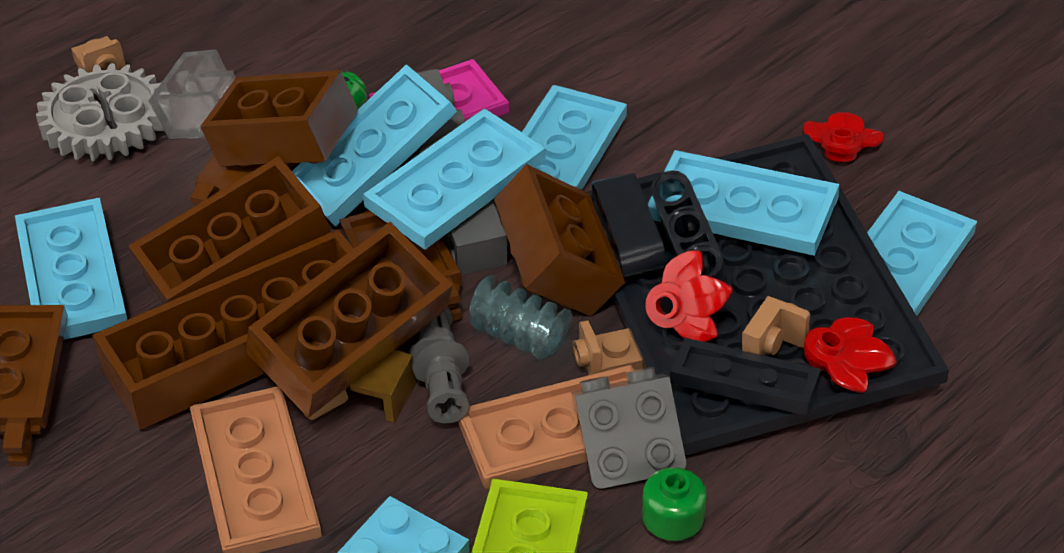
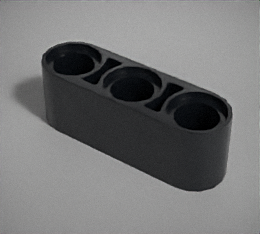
(684, 216)
(628, 225)

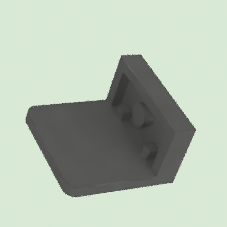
(629, 427)

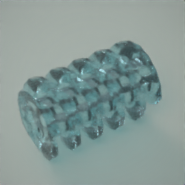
(518, 319)

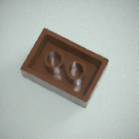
(280, 116)
(558, 241)

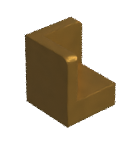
(391, 381)

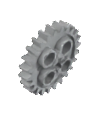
(77, 122)

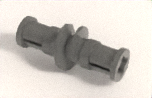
(440, 364)

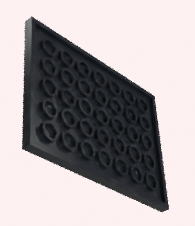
(838, 282)

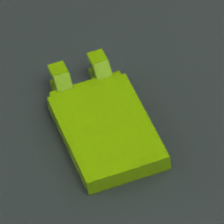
(530, 519)

